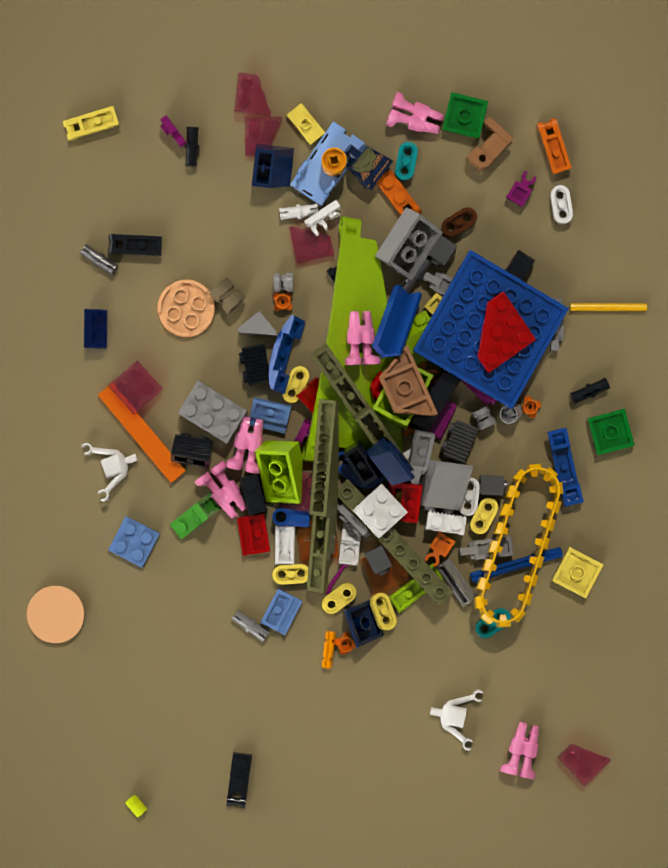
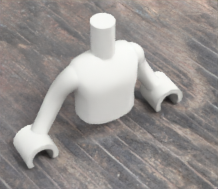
(114, 465)
(455, 716)

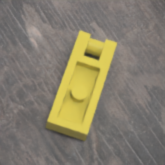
(91, 123)

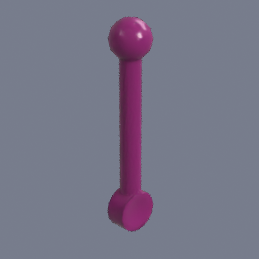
(335, 578)

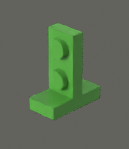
(195, 516)

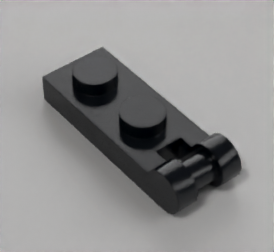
(136, 245)
(239, 779)

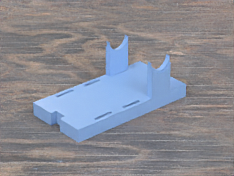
(311, 175)

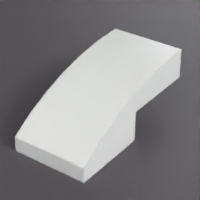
(349, 546)

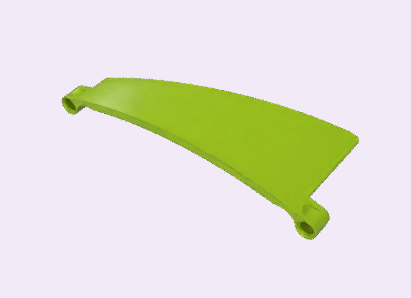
(356, 288)

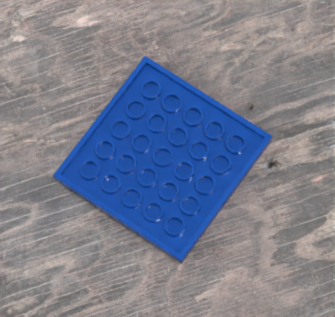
(456, 326)

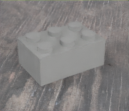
(409, 243)
(212, 412)

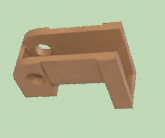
(491, 147)

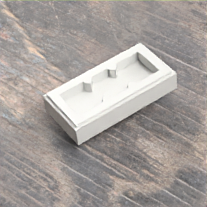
(284, 545)

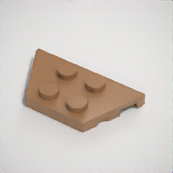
(406, 387)

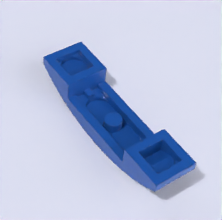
(281, 351)
(564, 466)

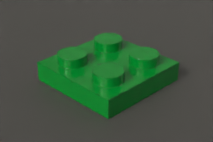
(465, 115)
(610, 432)

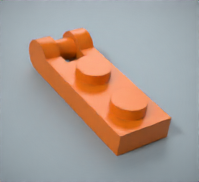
(554, 146)
(396, 192)

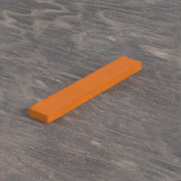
(143, 435)

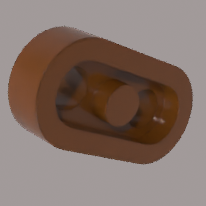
(458, 222)

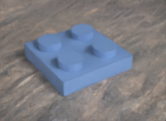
(134, 541)

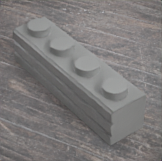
(456, 582)

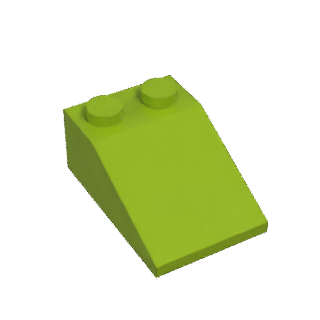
(281, 471)

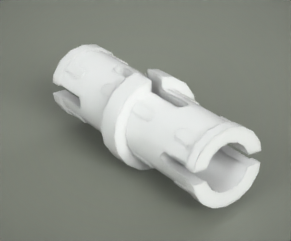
(298, 211)

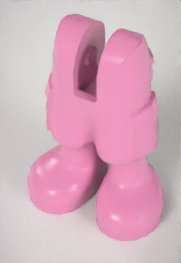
(419, 117)
(361, 334)
(250, 441)
(226, 494)
(523, 746)

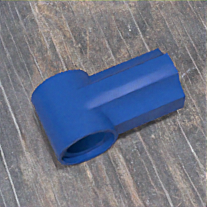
(294, 517)

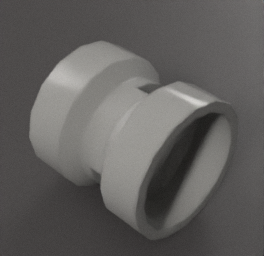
(287, 282)
(482, 413)
(508, 416)

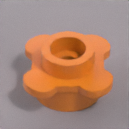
(278, 298)
(535, 405)
(350, 644)

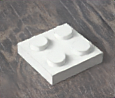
(380, 511)

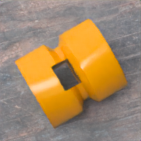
(333, 162)

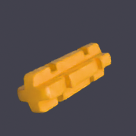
(328, 649)

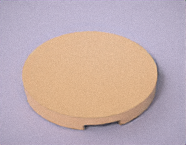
(186, 308)
(55, 614)

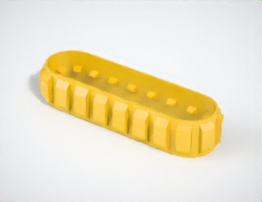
(542, 545)

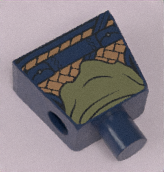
(367, 164)

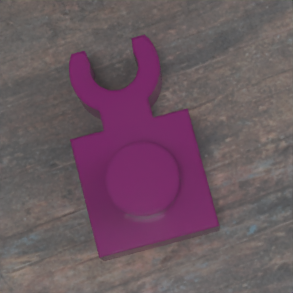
(168, 128)
(520, 192)
(303, 432)

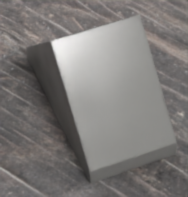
(257, 325)

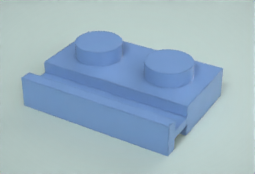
(273, 414)
(281, 611)

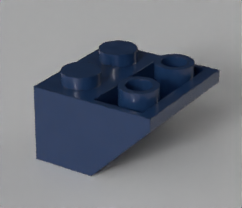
(272, 166)
(390, 462)

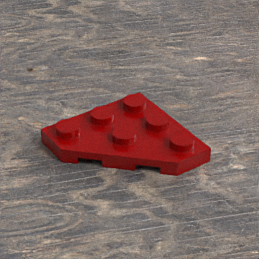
(502, 333)

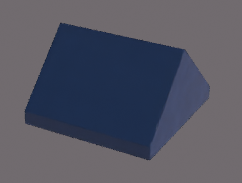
(362, 623)

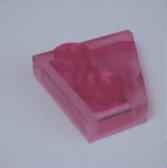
(250, 96)
(259, 131)
(309, 246)
(582, 762)

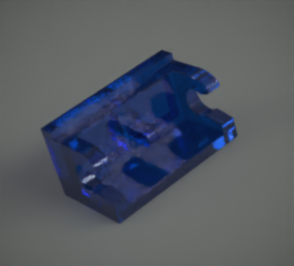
(95, 328)

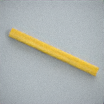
(608, 306)

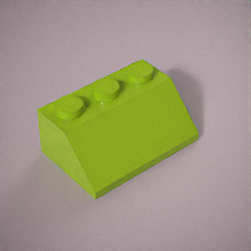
(384, 408)

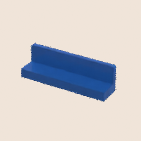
(396, 322)

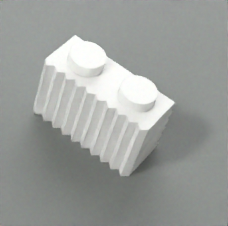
(445, 522)

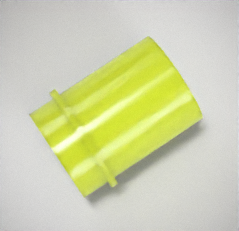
(136, 805)

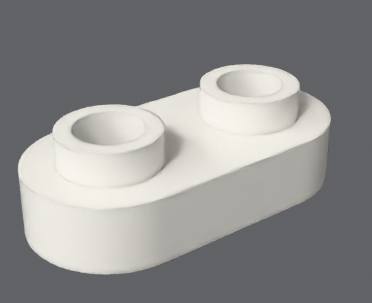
(561, 204)
(471, 497)

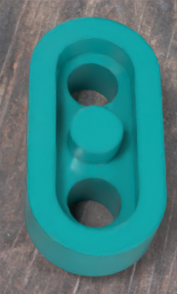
(405, 161)
(492, 629)

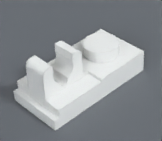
(329, 212)

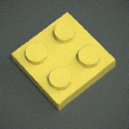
(577, 572)

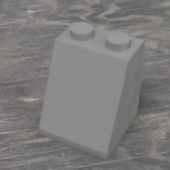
(444, 485)

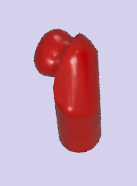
(376, 386)

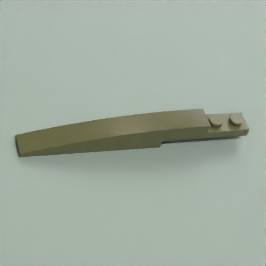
(351, 396)
(324, 495)

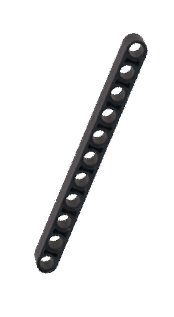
(446, 382)

